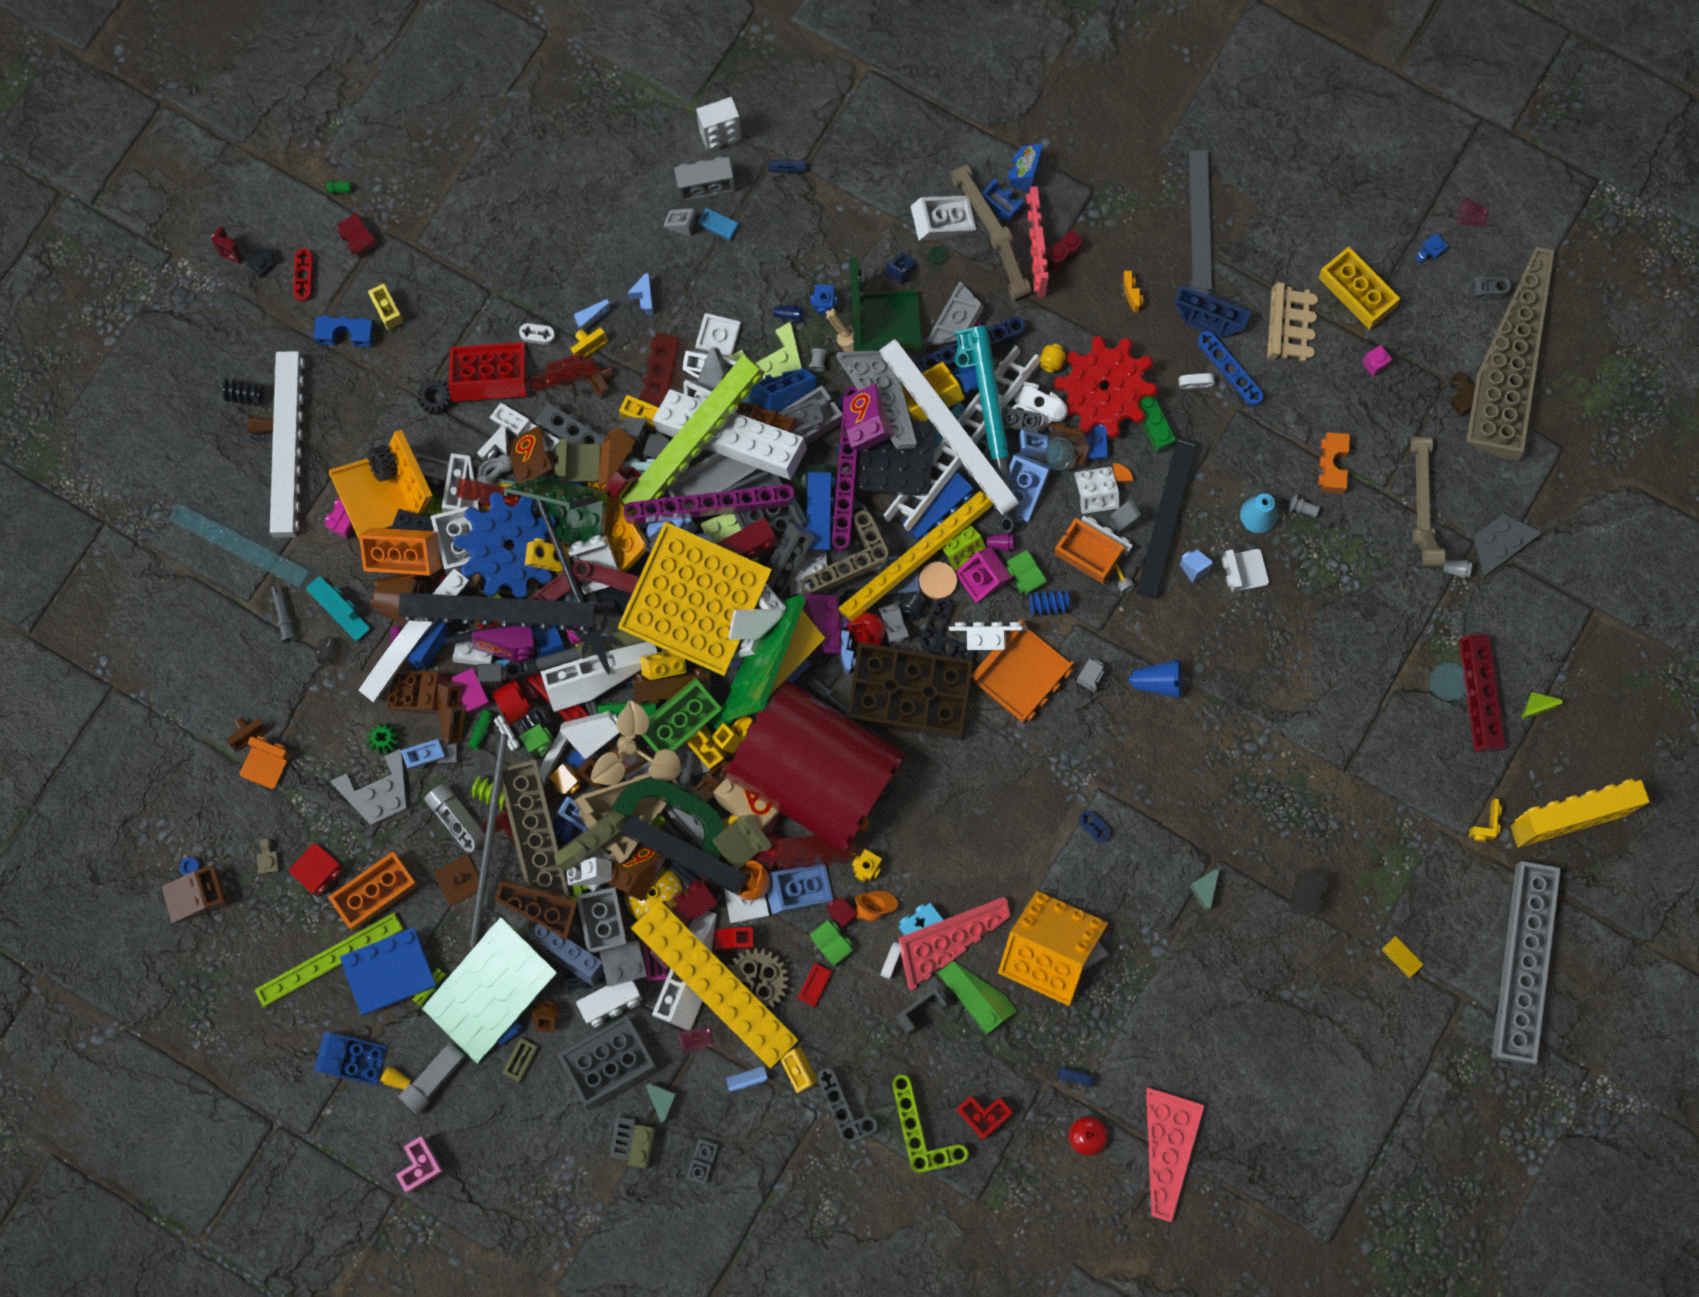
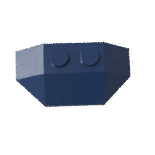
(1210, 311)

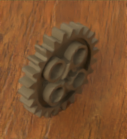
(774, 984)

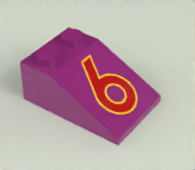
(866, 418)
(508, 643)

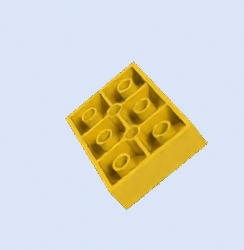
(1579, 813)

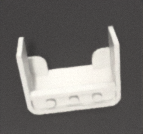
(758, 621)

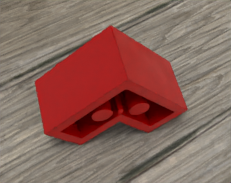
(983, 1121)

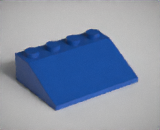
(388, 971)

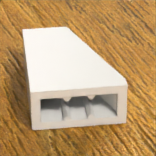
(590, 732)

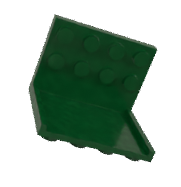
(883, 316)
(576, 508)

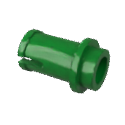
(338, 187)

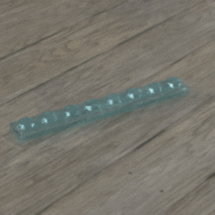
(239, 546)

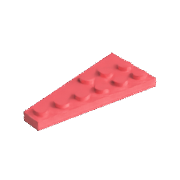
(1037, 250)

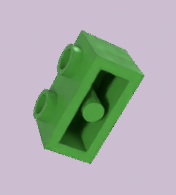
(537, 741)

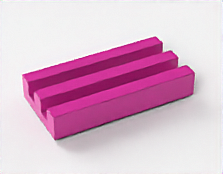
(653, 978)

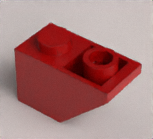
(734, 938)

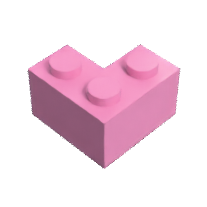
(424, 1166)

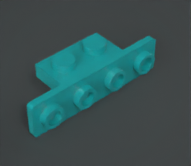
(340, 610)

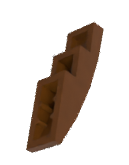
(765, 416)
(713, 779)

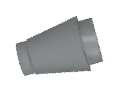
(1459, 568)

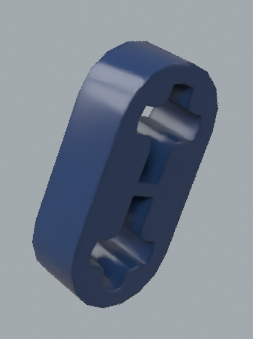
(1097, 824)
(1075, 1077)

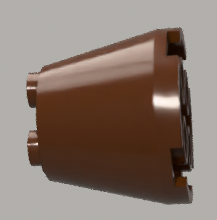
(388, 588)

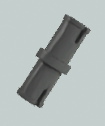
(687, 770)

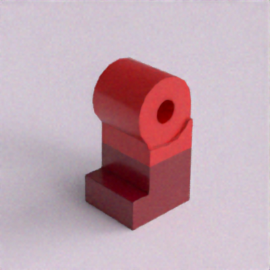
(767, 858)

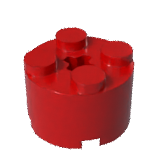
(510, 702)

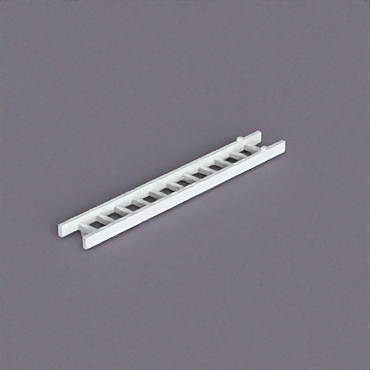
(964, 419)

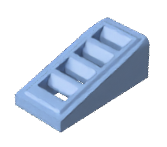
(590, 315)

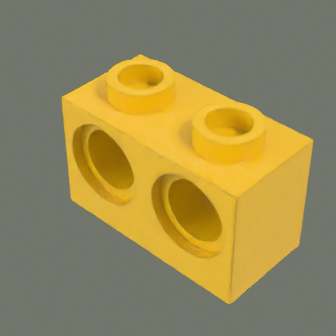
(636, 408)
(547, 558)
(662, 665)

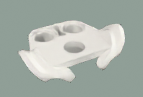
(1052, 410)

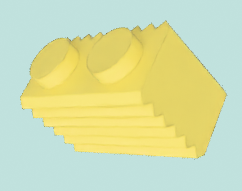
(386, 306)

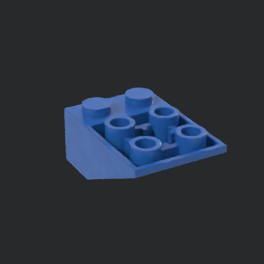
(350, 1058)

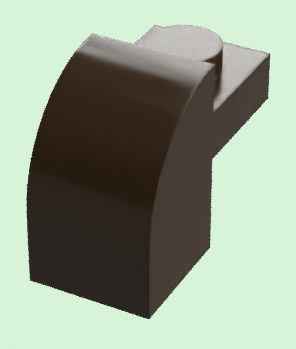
(1463, 400)

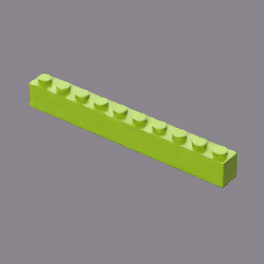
(696, 432)

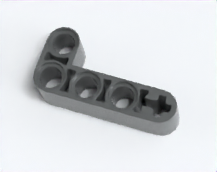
(841, 1104)

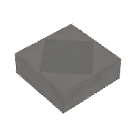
(450, 754)

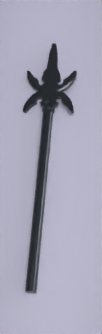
(593, 636)

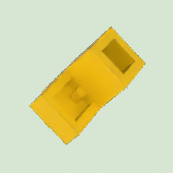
(729, 736)

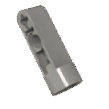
(455, 817)
(418, 1094)

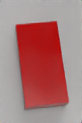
(814, 985)

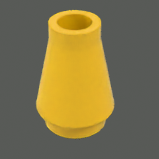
(394, 1078)

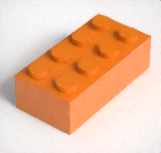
(400, 551)
(373, 891)

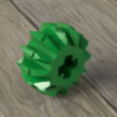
(379, 745)

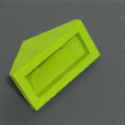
(1538, 704)

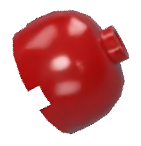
(867, 629)
(1078, 1138)

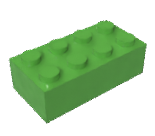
(680, 717)

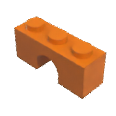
(1333, 479)

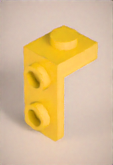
(1481, 834)

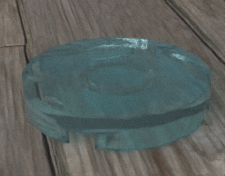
(1448, 682)

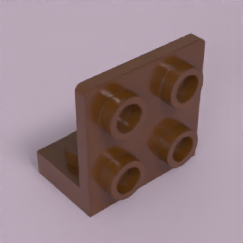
(1076, 437)

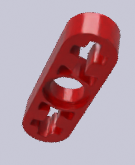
(298, 267)

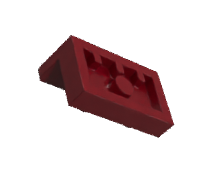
(225, 246)

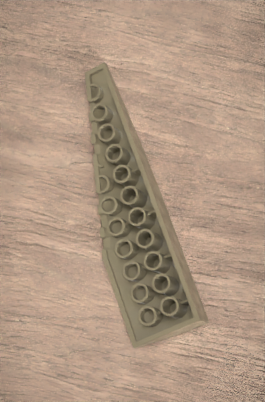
(1509, 368)

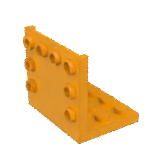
(376, 502)
(1050, 947)

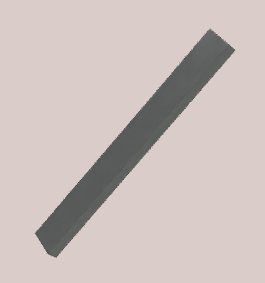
(1200, 219)

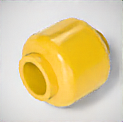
(1052, 358)

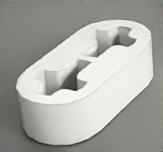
(536, 338)
(1196, 381)
(891, 960)

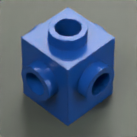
(823, 299)

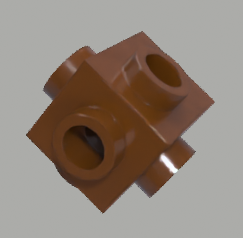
(546, 1016)

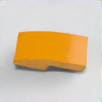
(1132, 294)

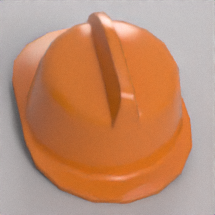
(875, 904)

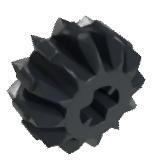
(534, 717)

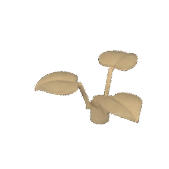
(630, 722)

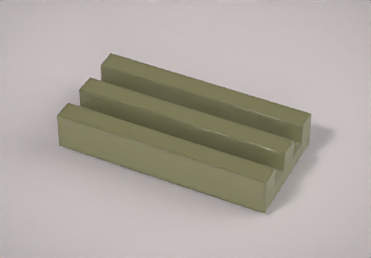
(512, 1075)

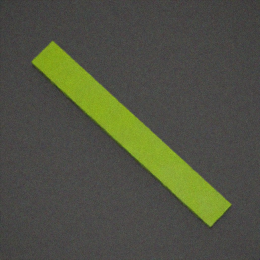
(326, 961)

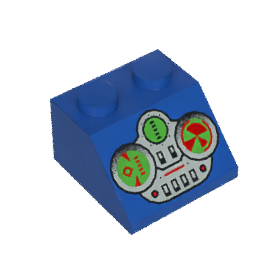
(1025, 167)

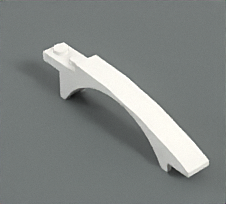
(390, 662)

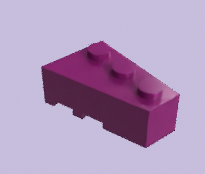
(825, 616)

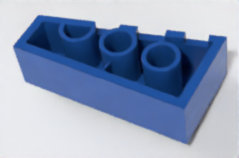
(819, 509)

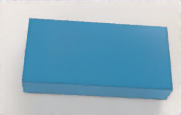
(718, 224)

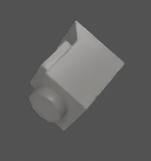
(1091, 674)

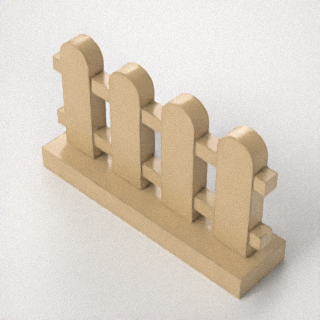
(1288, 314)

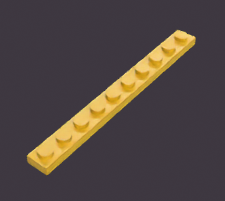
(915, 556)

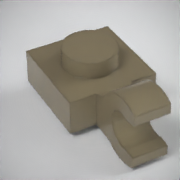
(268, 860)

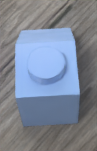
(1195, 565)

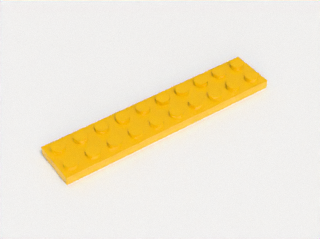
(714, 983)

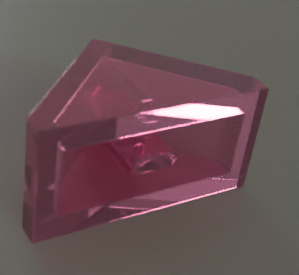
(1471, 213)
(694, 1040)

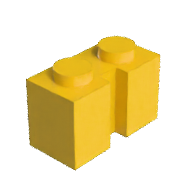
(705, 747)

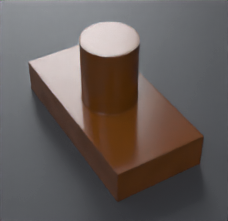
(597, 381)
(241, 737)

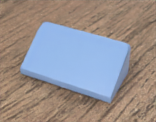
(746, 1079)

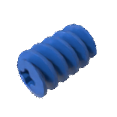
(1049, 602)

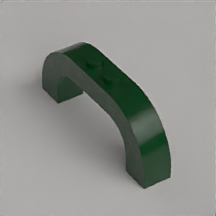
(677, 798)

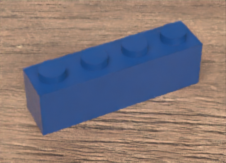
(944, 504)

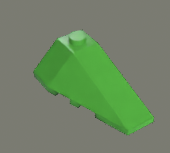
(982, 1001)

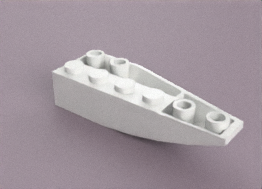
(587, 679)
(677, 1001)

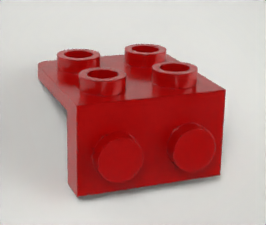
(315, 869)

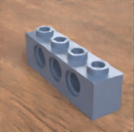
(567, 954)

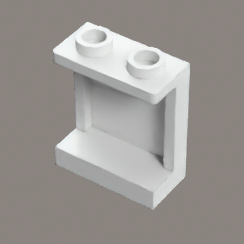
(595, 551)

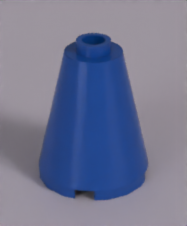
(1159, 679)

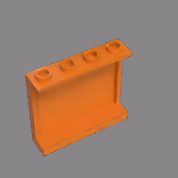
(1022, 673)

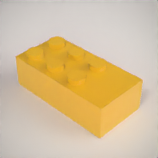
(1359, 288)

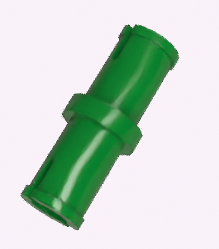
(480, 730)

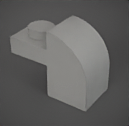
(893, 623)

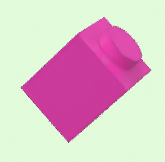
(1376, 360)

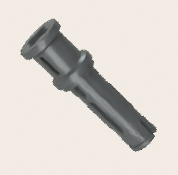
(285, 623)

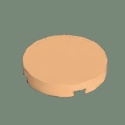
(937, 580)

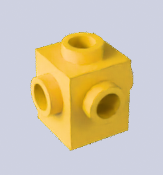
(869, 859)

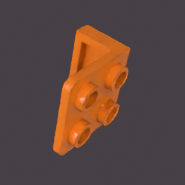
(264, 762)

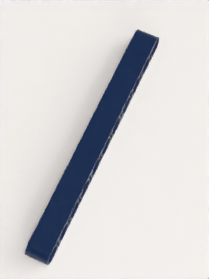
(938, 357)

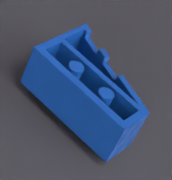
(782, 391)

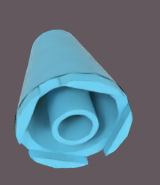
(1259, 513)

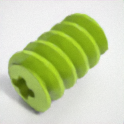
(484, 791)

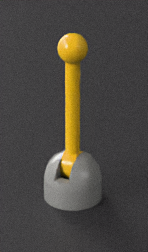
(1125, 584)

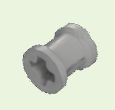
(818, 360)

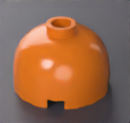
(757, 883)

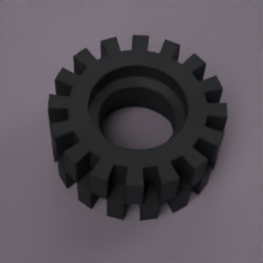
(431, 386)
(382, 463)

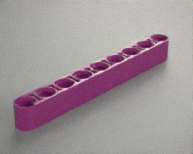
(844, 479)
(701, 510)

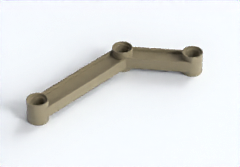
(998, 236)
(1423, 533)

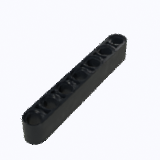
(684, 854)

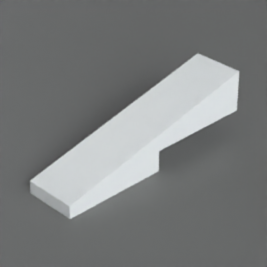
(519, 424)

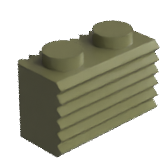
(641, 1147)

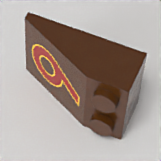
(532, 456)
(636, 872)

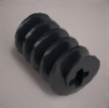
(242, 393)

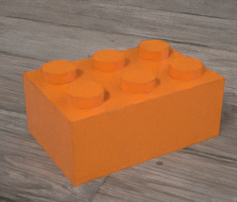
(1089, 550)

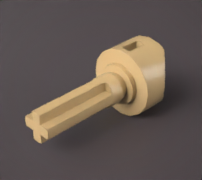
(845, 335)

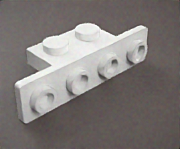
(986, 637)

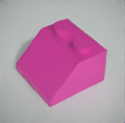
(983, 574)

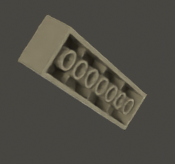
(532, 827)

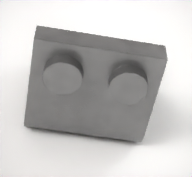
(623, 963)

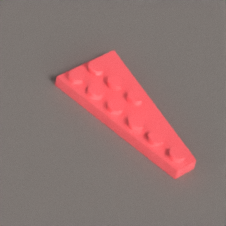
(944, 941)
(1171, 1135)

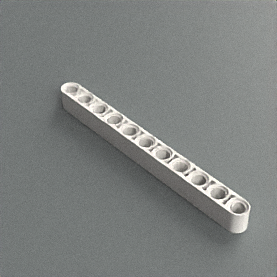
(948, 427)

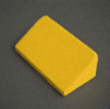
(1402, 956)
(799, 1069)

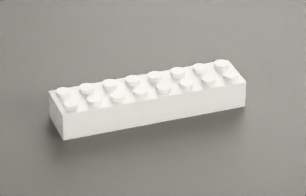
(739, 437)

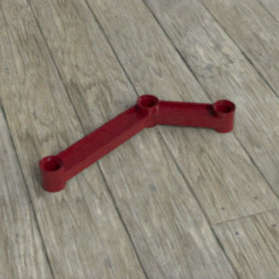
(595, 572)

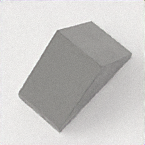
(681, 221)

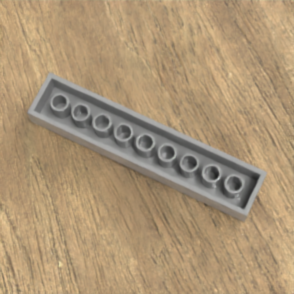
(1526, 963)

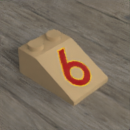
(742, 803)

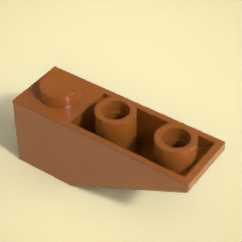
(612, 453)

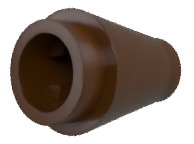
(259, 425)

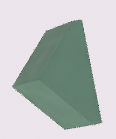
(1204, 889)
(662, 1101)

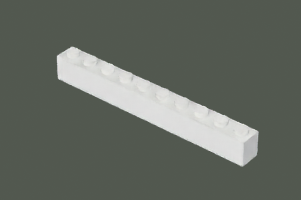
(286, 444)

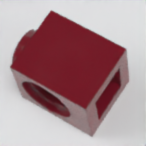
(841, 912)

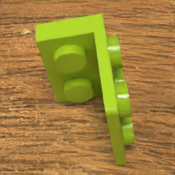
(963, 547)

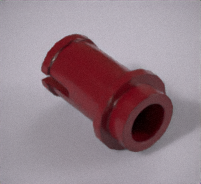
(530, 692)

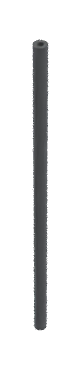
(488, 840)

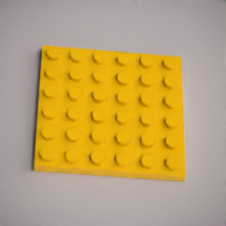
(691, 596)

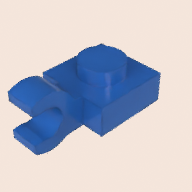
(1432, 247)

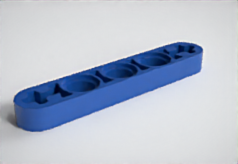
(1231, 377)

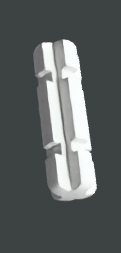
(505, 729)

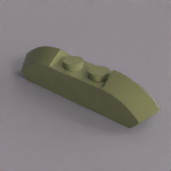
(590, 840)

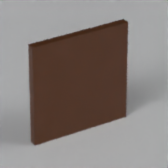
(457, 880)

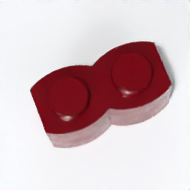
(357, 235)
(1065, 249)
(622, 482)

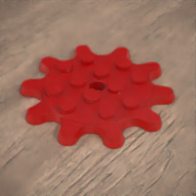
(1122, 396)

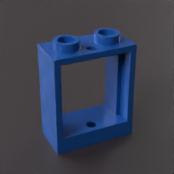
(428, 646)

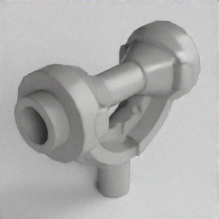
(501, 464)

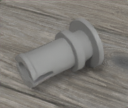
(1302, 506)

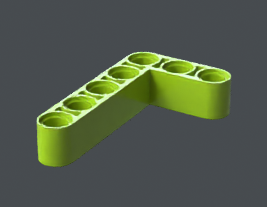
(909, 1134)

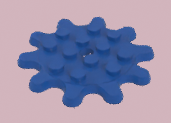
(487, 547)

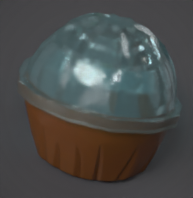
(1061, 454)

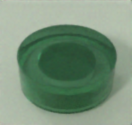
(937, 255)

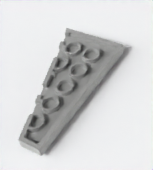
(870, 368)

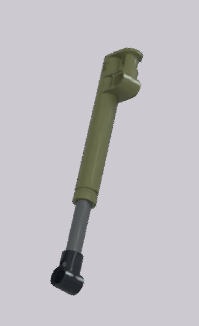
(531, 666)

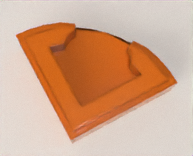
(1121, 473)

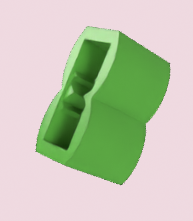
(1026, 573)
(831, 943)

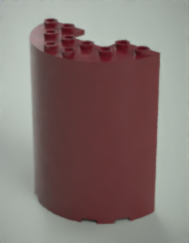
(813, 764)

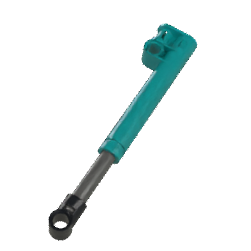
(976, 346)

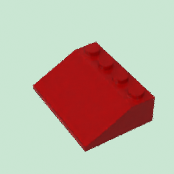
(487, 371)

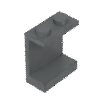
(902, 1018)

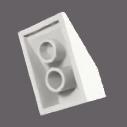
(942, 217)

